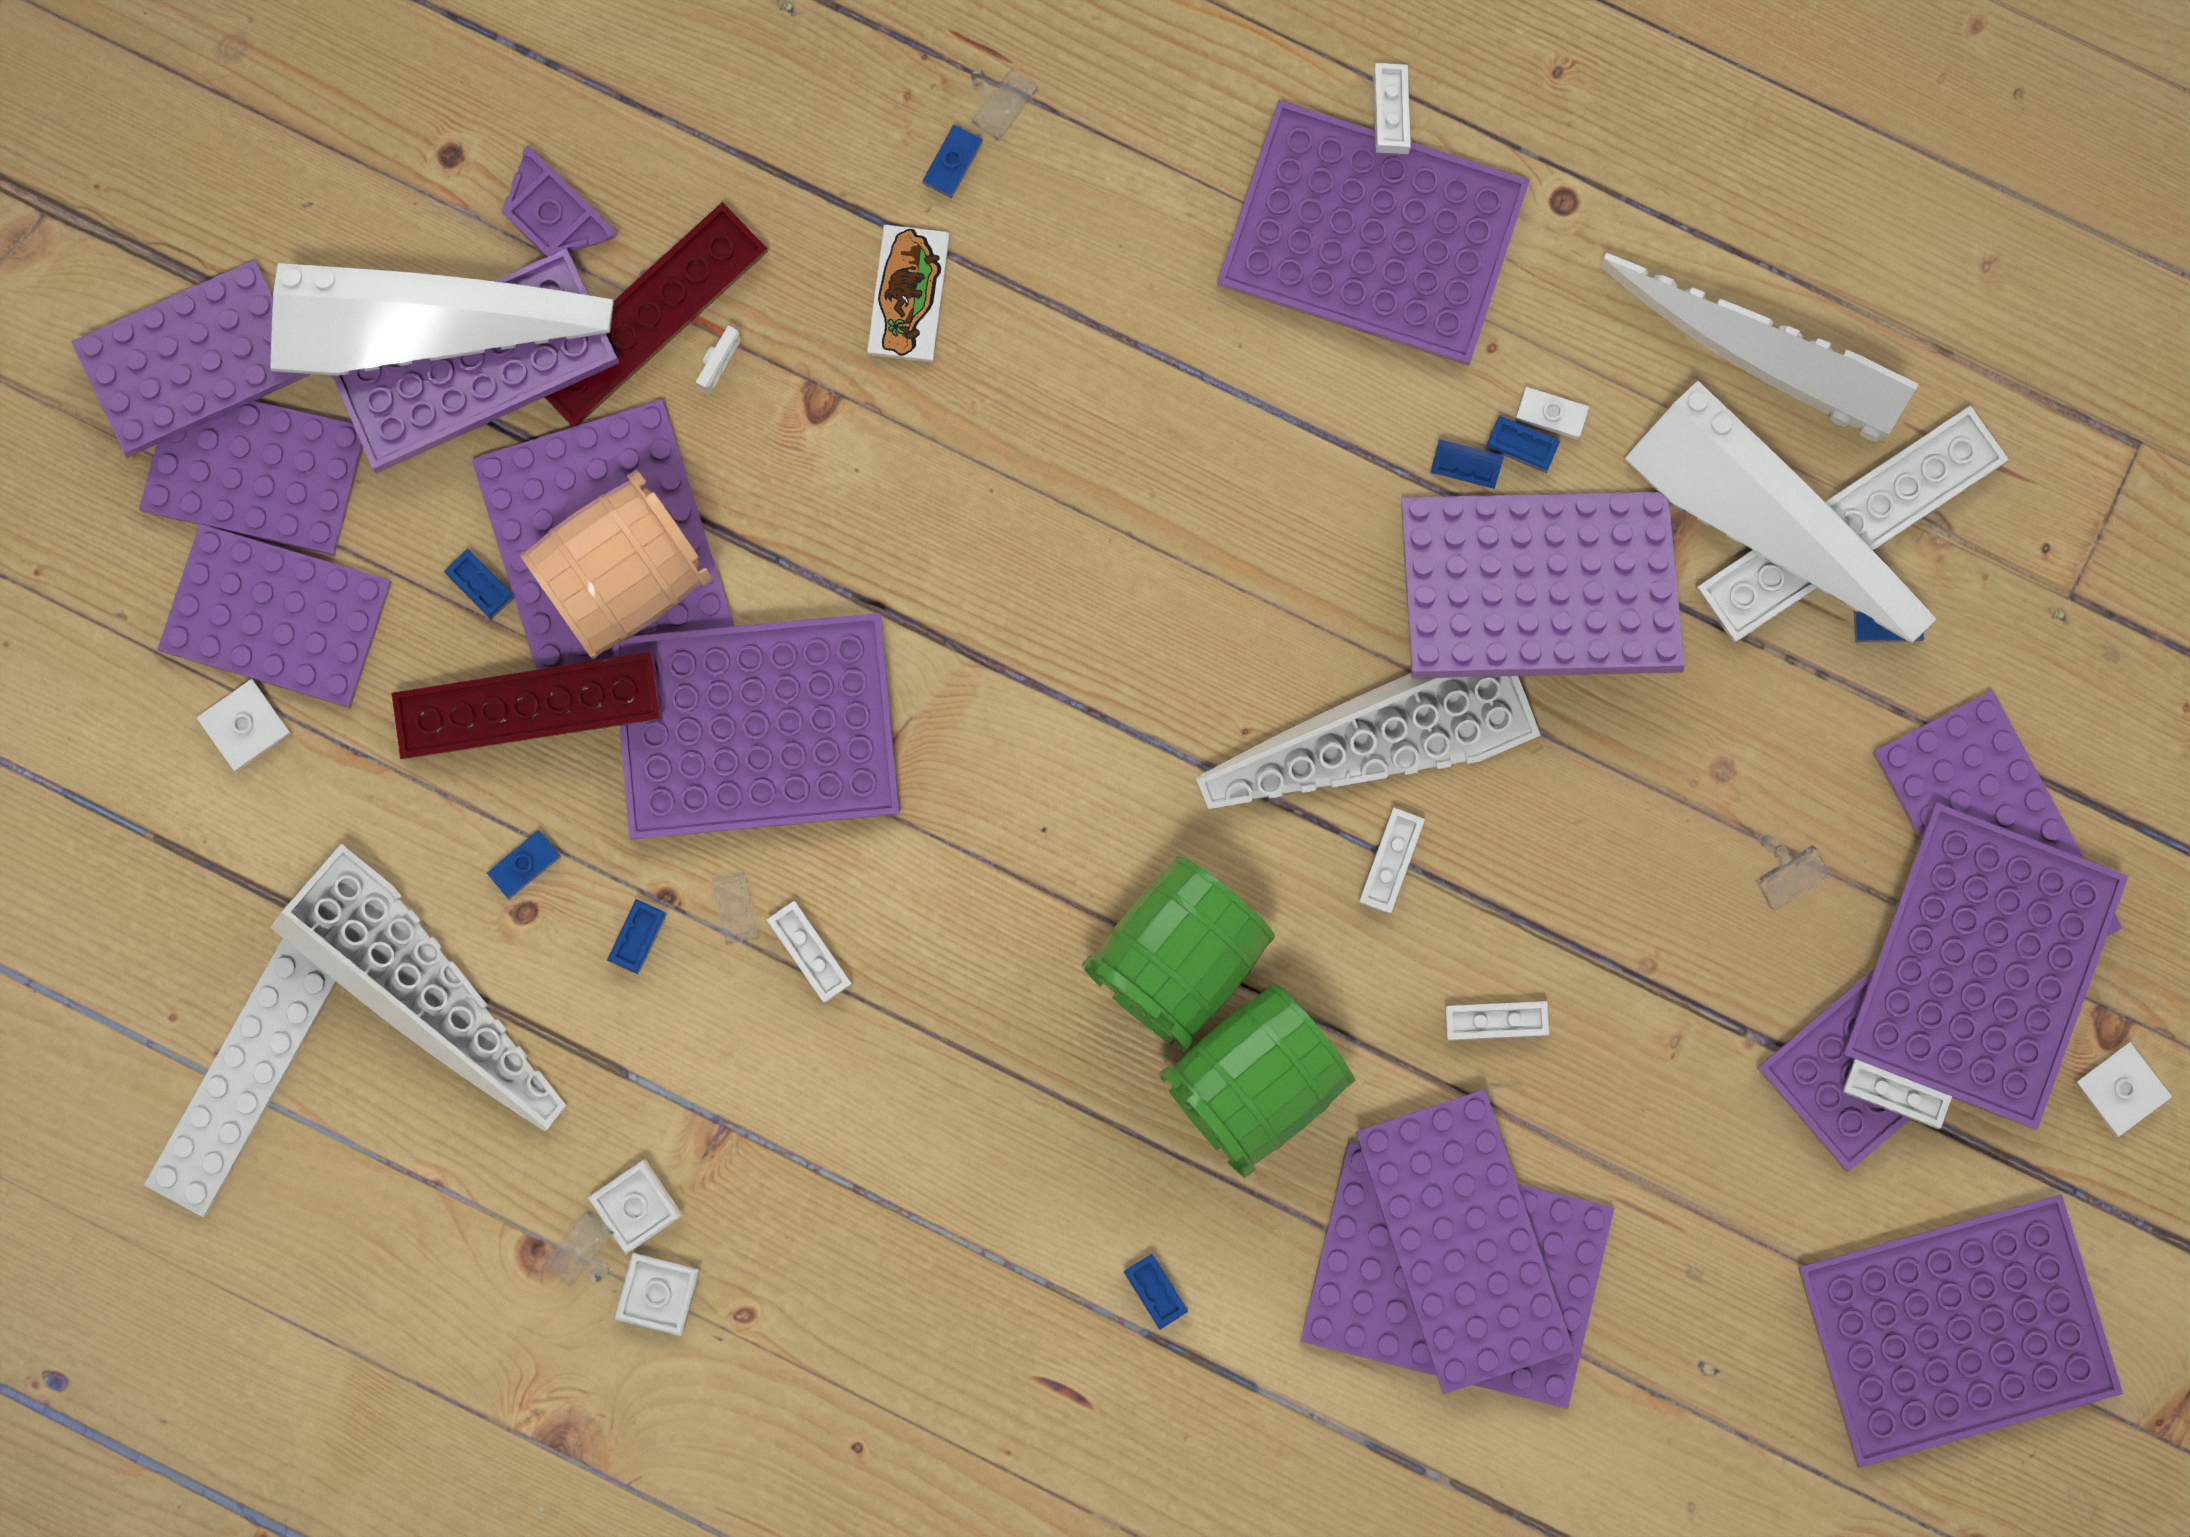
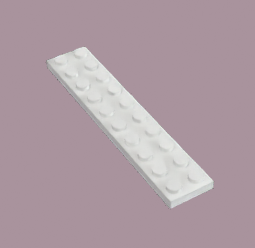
(1873, 507)
(242, 1081)

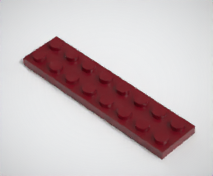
(664, 304)
(527, 705)

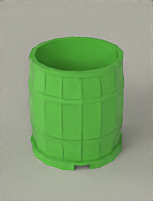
(1180, 952)
(1258, 1078)

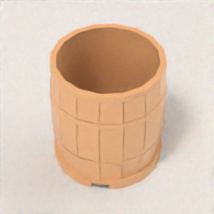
(615, 566)

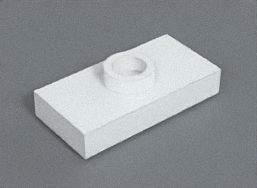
(717, 359)
(1552, 413)

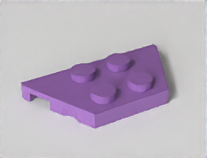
(551, 211)

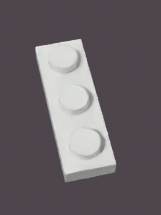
(1391, 108)
(1391, 861)
(809, 952)
(1497, 1021)
(1897, 1094)

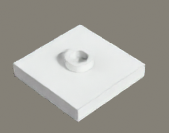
(243, 725)
(2123, 1089)
(635, 1206)
(657, 1294)

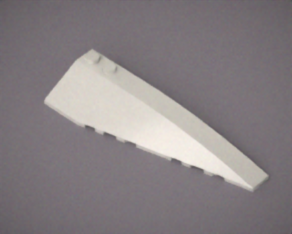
(374, 318)
(1840, 385)
(1738, 485)
(1380, 734)
(378, 951)

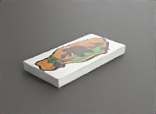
(908, 293)

